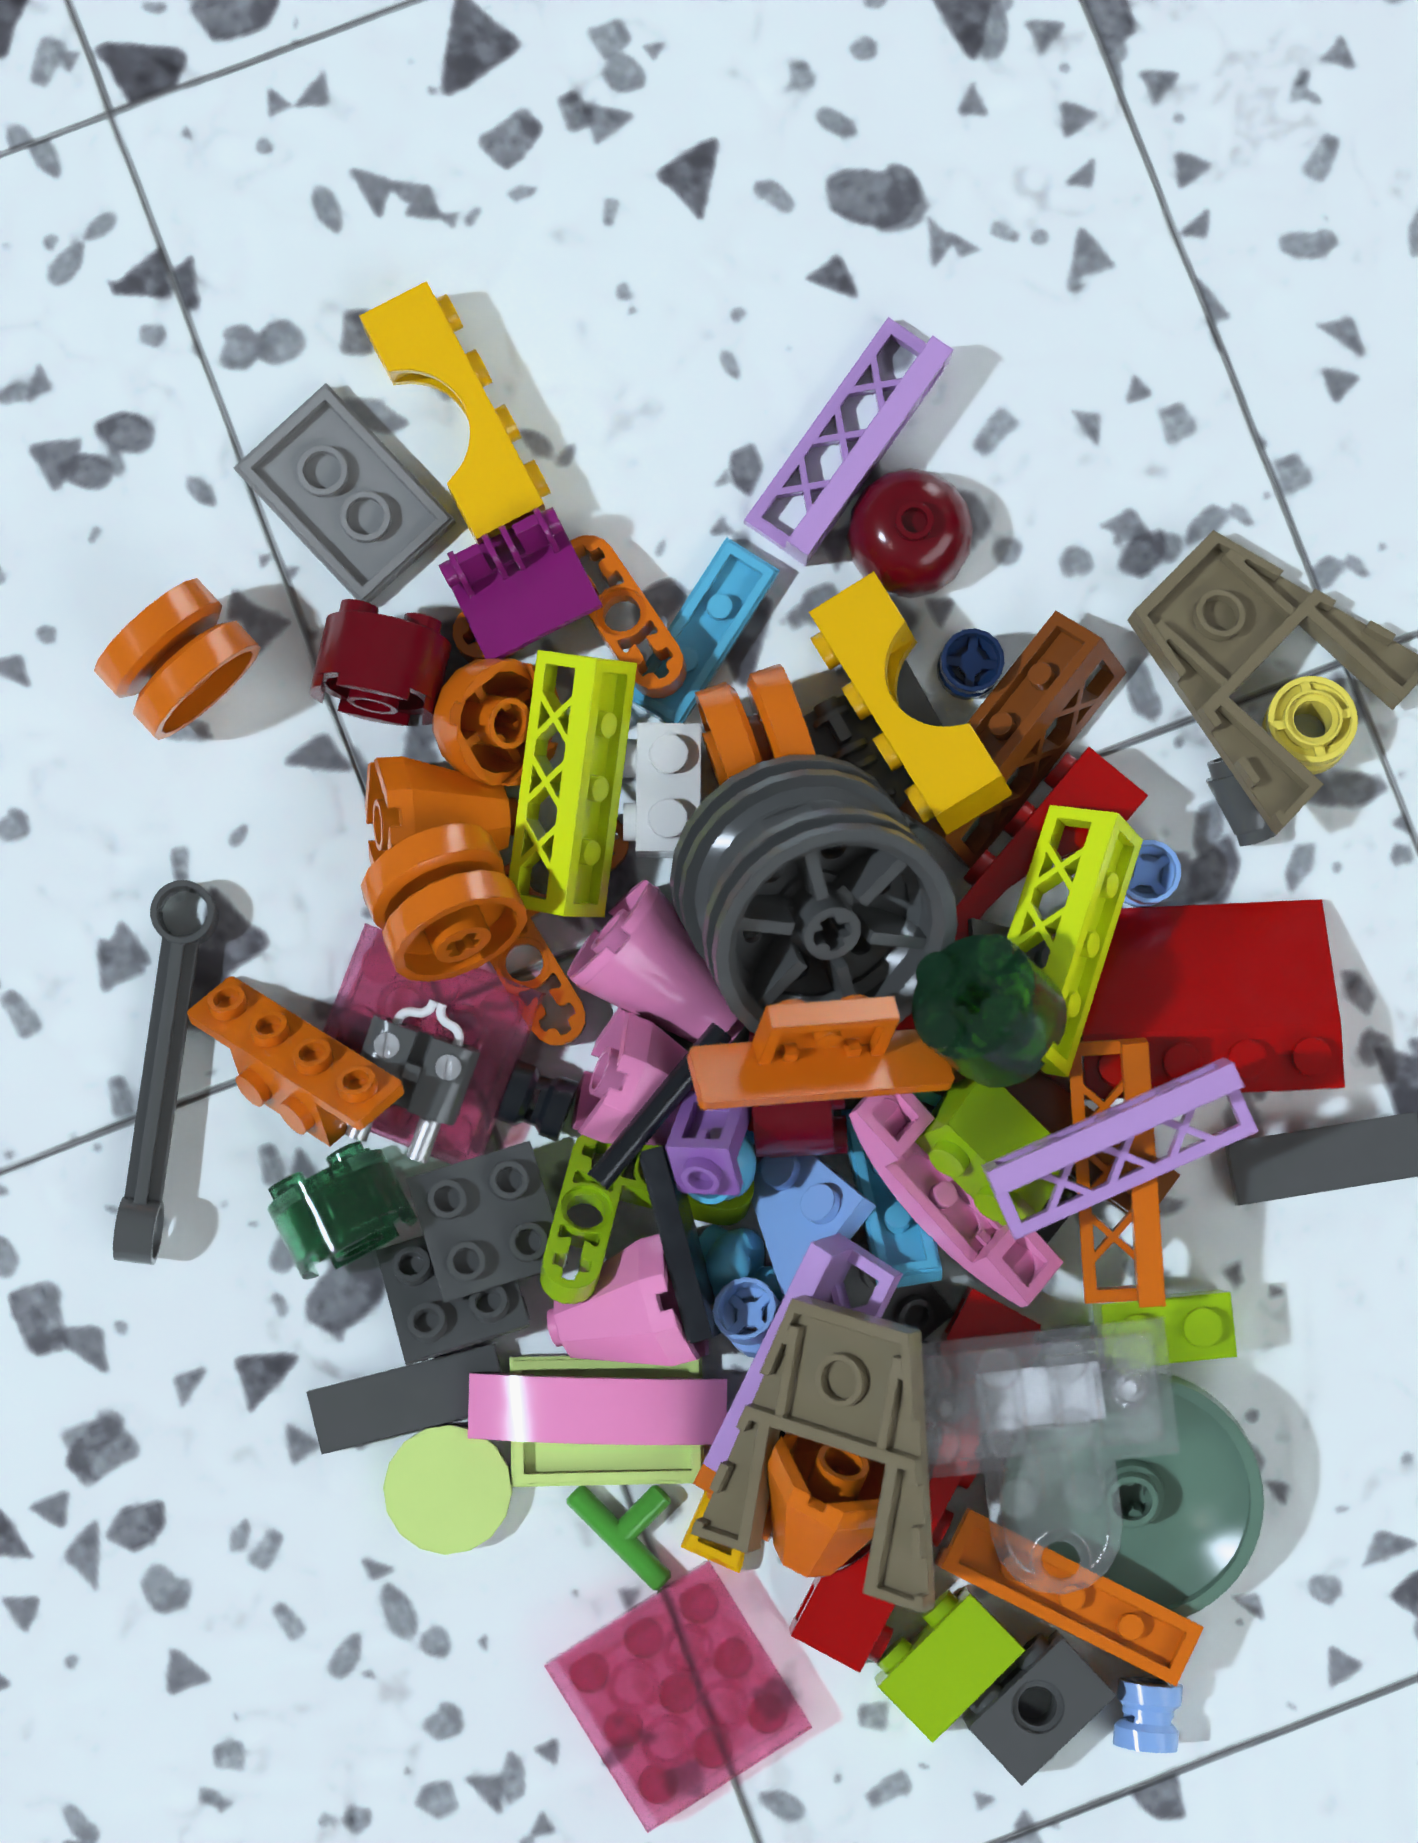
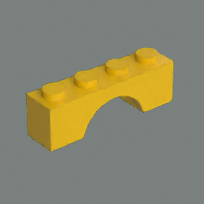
(419, 347)
(947, 763)

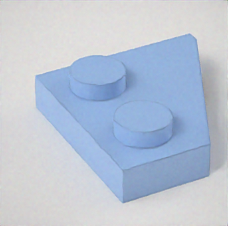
(801, 1203)

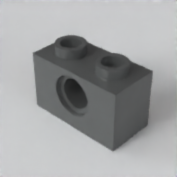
(1029, 1743)

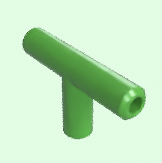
(623, 1532)

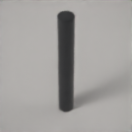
(651, 1115)

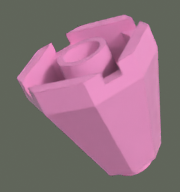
(630, 1068)
(629, 1314)

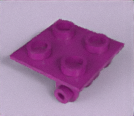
(520, 584)

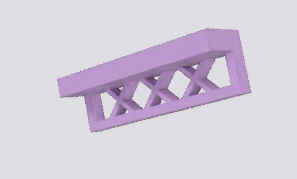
(867, 452)
(1114, 1126)
(822, 1278)

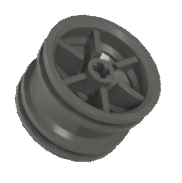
(823, 917)

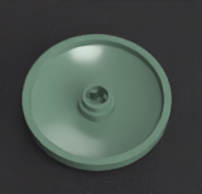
(1188, 1513)

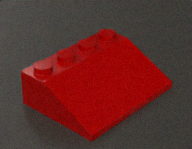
(1218, 985)

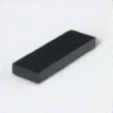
(680, 1246)

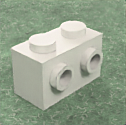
(667, 785)

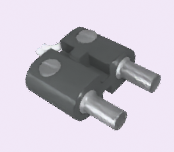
(431, 1069)

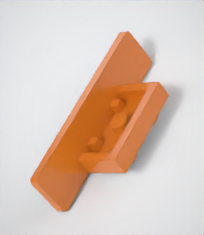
(818, 1055)
(294, 1064)

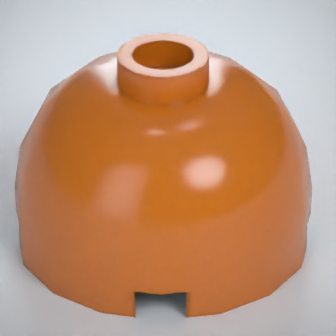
(485, 719)

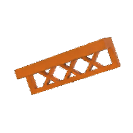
(1144, 1198)
(1099, 1614)

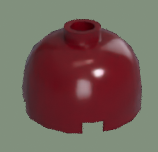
(910, 532)

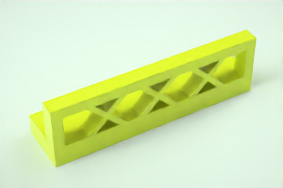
(582, 786)
(1086, 920)

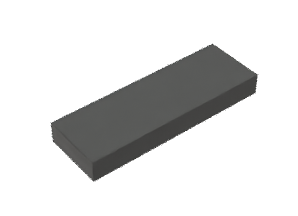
(1323, 1158)
(397, 1399)

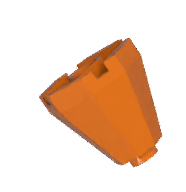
(415, 796)
(821, 1504)

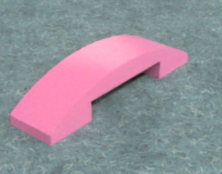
(983, 1247)
(596, 1409)

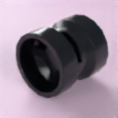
(551, 1106)

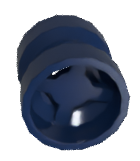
(974, 654)

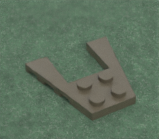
(1220, 622)
(856, 1389)

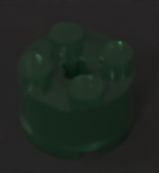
(987, 1009)
(340, 1209)

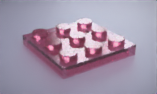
(487, 1007)
(678, 1695)

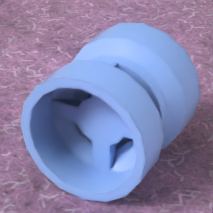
(1156, 870)
(741, 1308)
(1147, 1715)

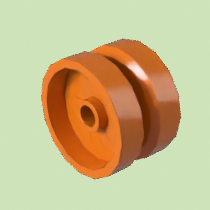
(176, 658)
(770, 733)
(443, 902)

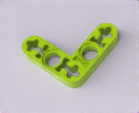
(581, 1189)

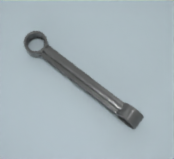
(141, 1209)

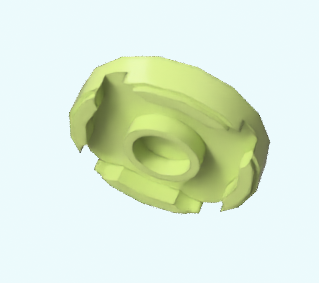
(447, 1489)

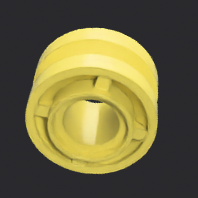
(1329, 705)

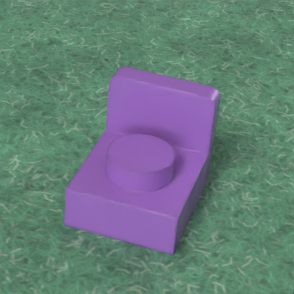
(706, 1148)

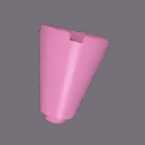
(652, 968)

